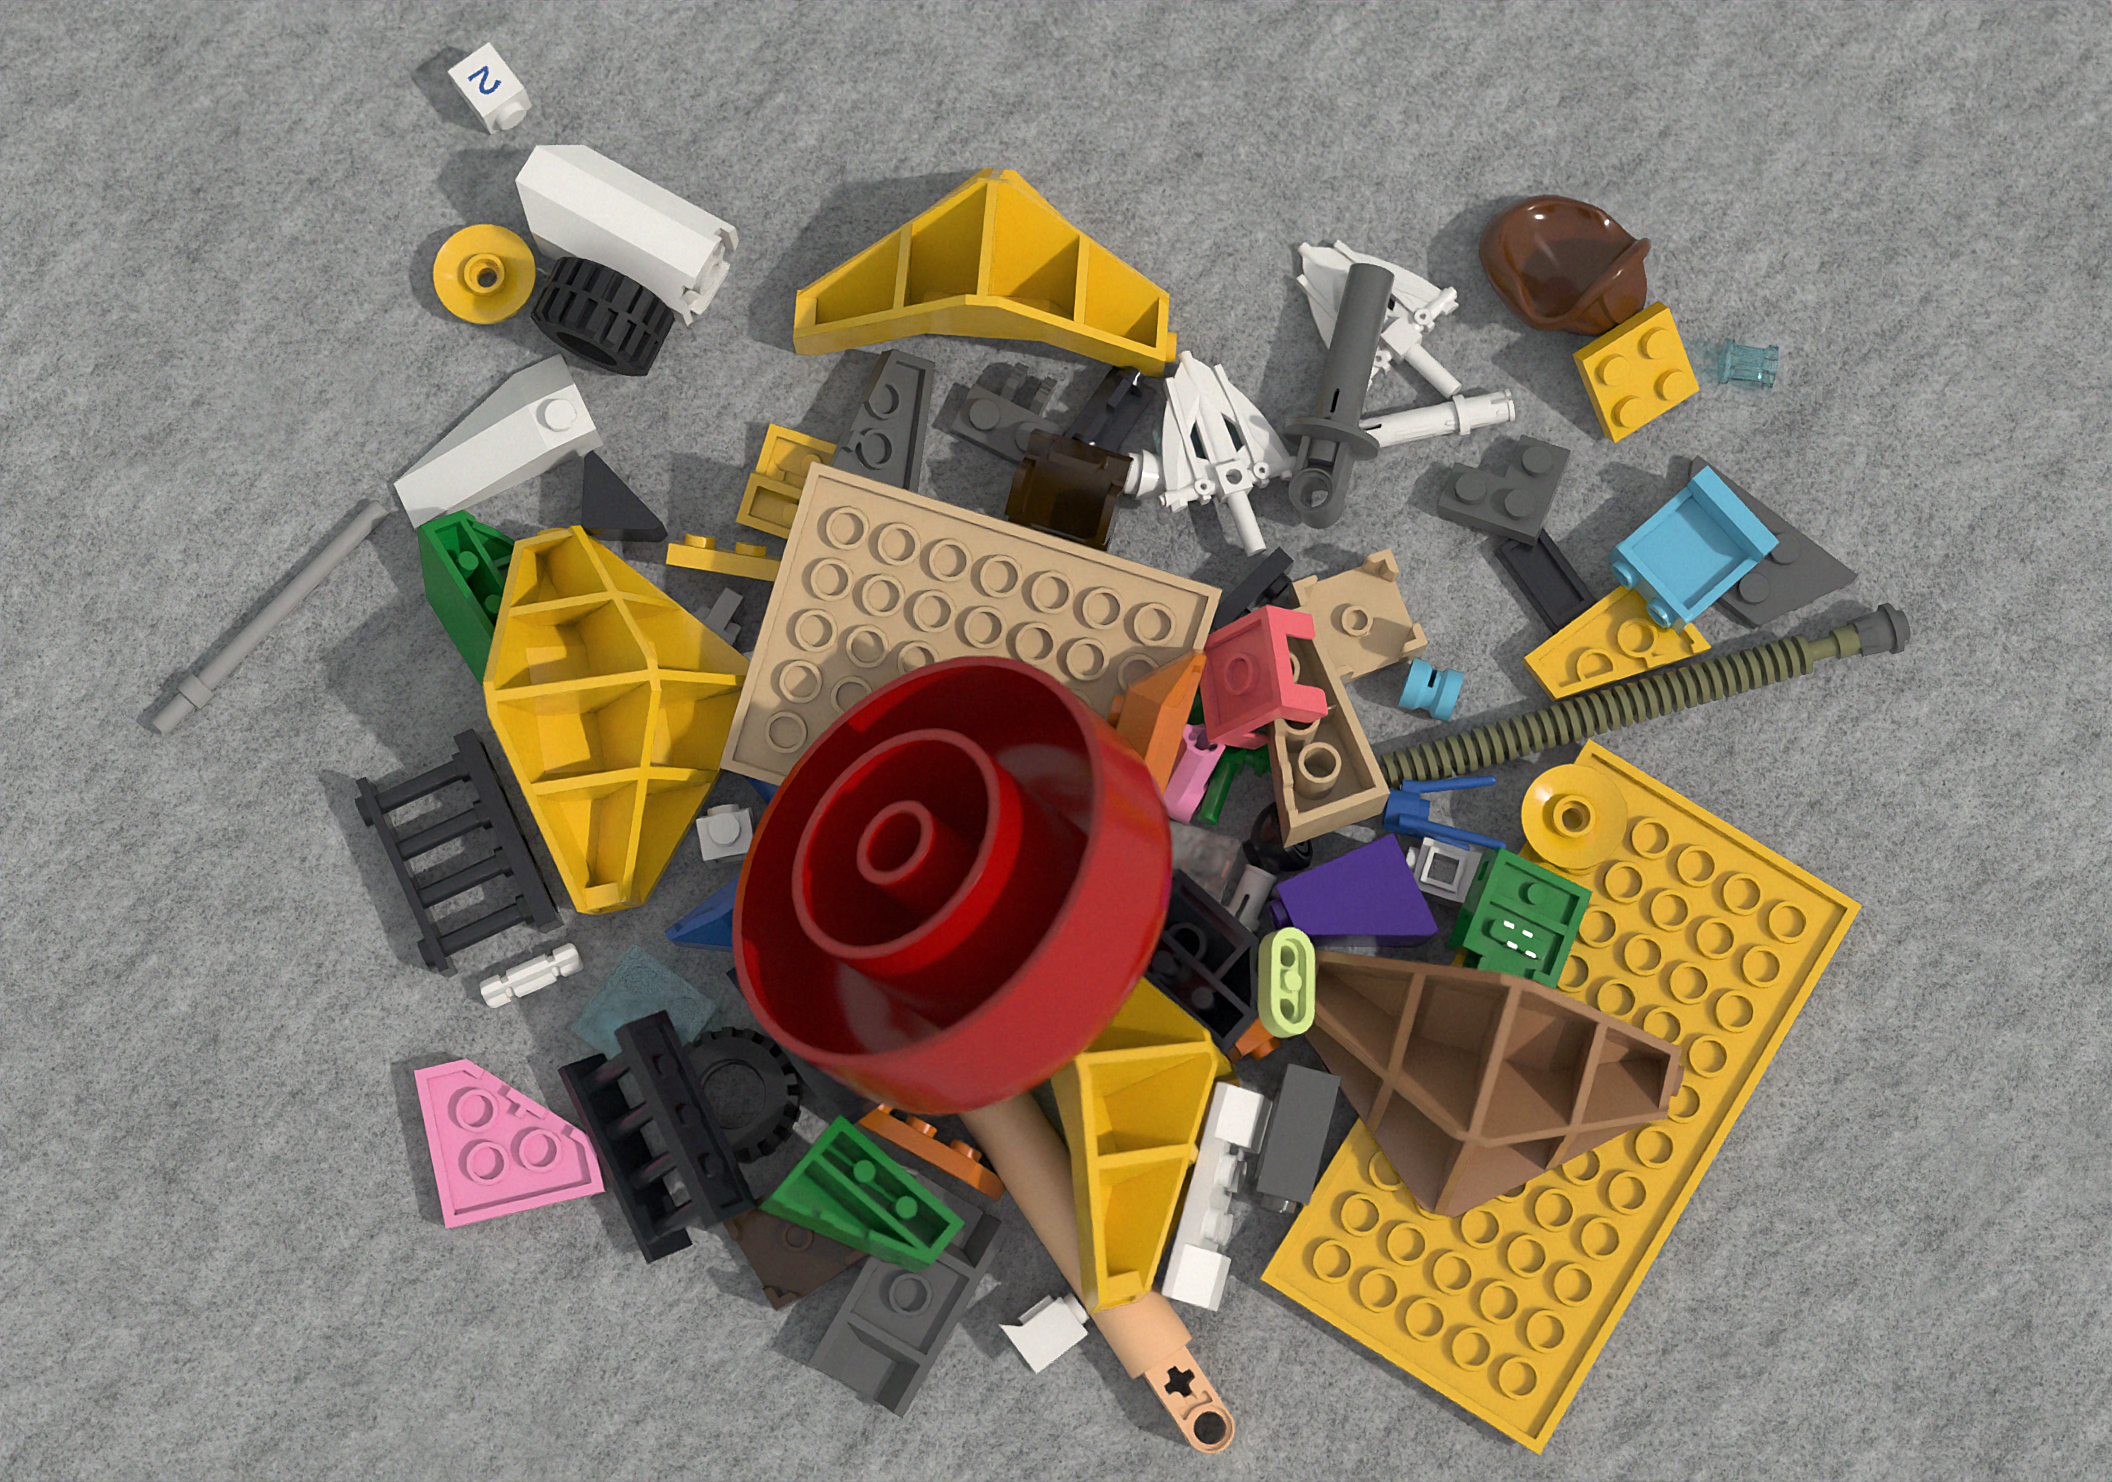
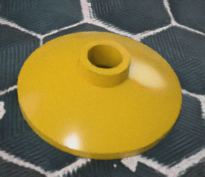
(470, 256)
(1595, 802)

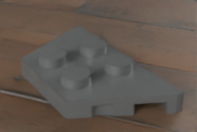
(1788, 576)

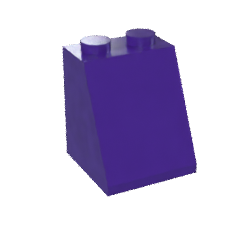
(1356, 901)

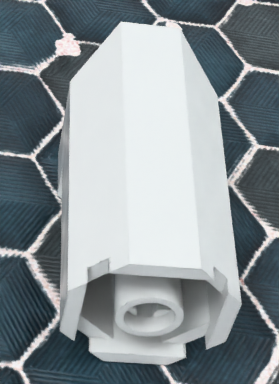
(612, 216)

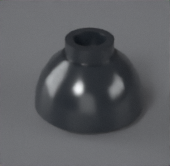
(1266, 845)

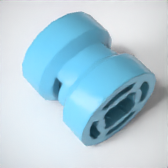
(1430, 689)

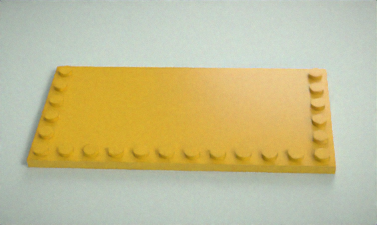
(1515, 1299)

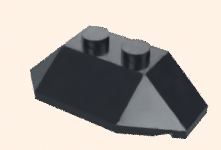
(1207, 963)

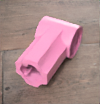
(1190, 773)

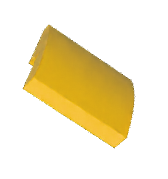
(779, 479)

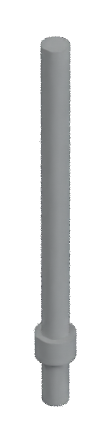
(198, 689)

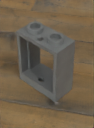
(1294, 1138)

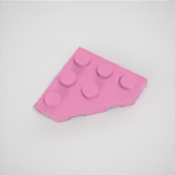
(499, 1147)

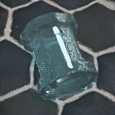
(1731, 369)

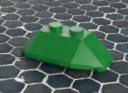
(465, 581)

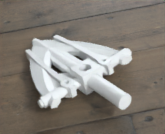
(1414, 310)
(1205, 398)

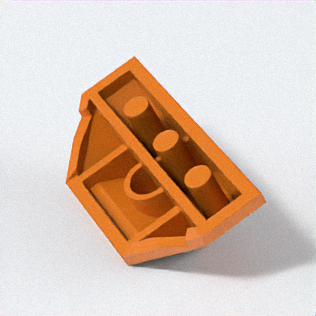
(1157, 710)

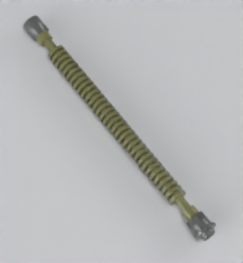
(1698, 684)

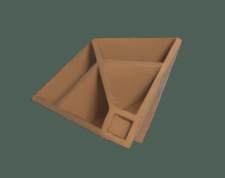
(1480, 1073)

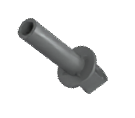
(1331, 437)

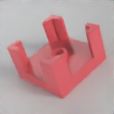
(1251, 677)

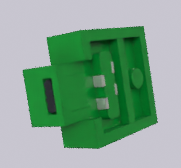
(1518, 919)

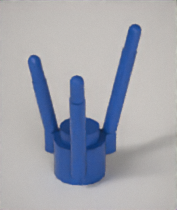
(1409, 814)

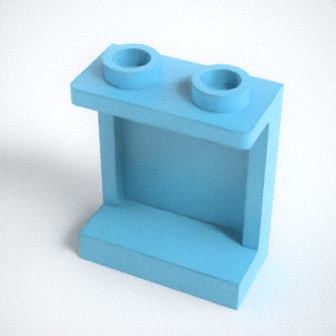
(1691, 551)

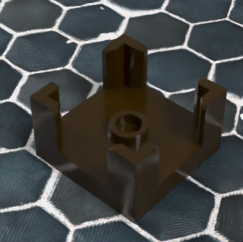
(789, 1256)

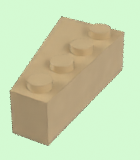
(1326, 766)

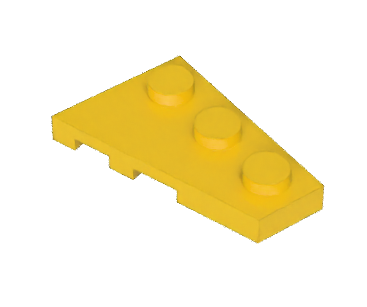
(1609, 645)

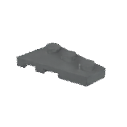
(889, 422)

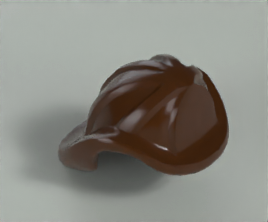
(1564, 265)

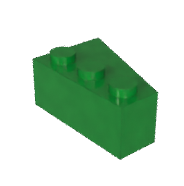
(863, 1200)

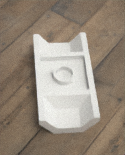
(1234, 1125)

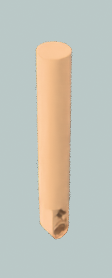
(1143, 1334)

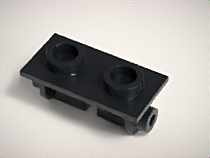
(1112, 409)

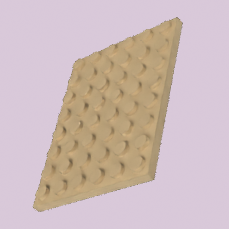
(907, 580)

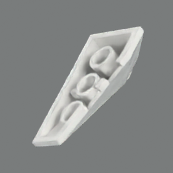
(508, 439)

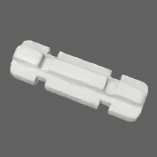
(531, 975)

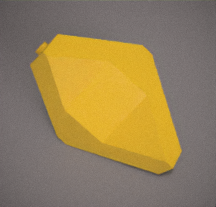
(990, 266)
(607, 713)
(1134, 1137)

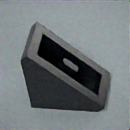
(612, 508)

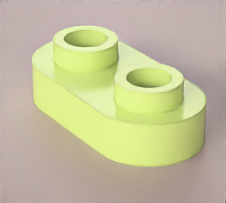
(1287, 987)

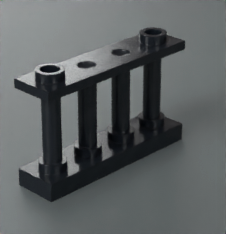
(510, 859)
(685, 1122)

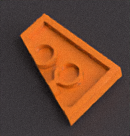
(917, 1138)

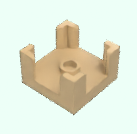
(1362, 617)

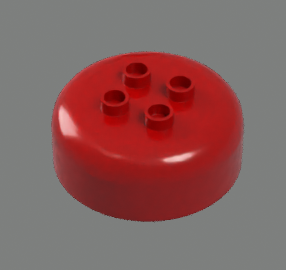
(954, 887)

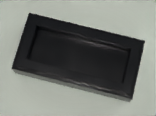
(1546, 580)

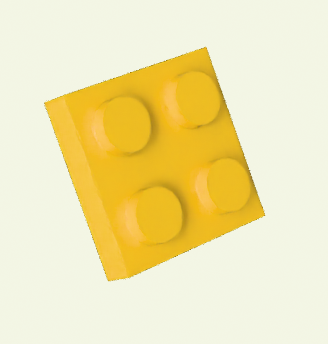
(1636, 371)

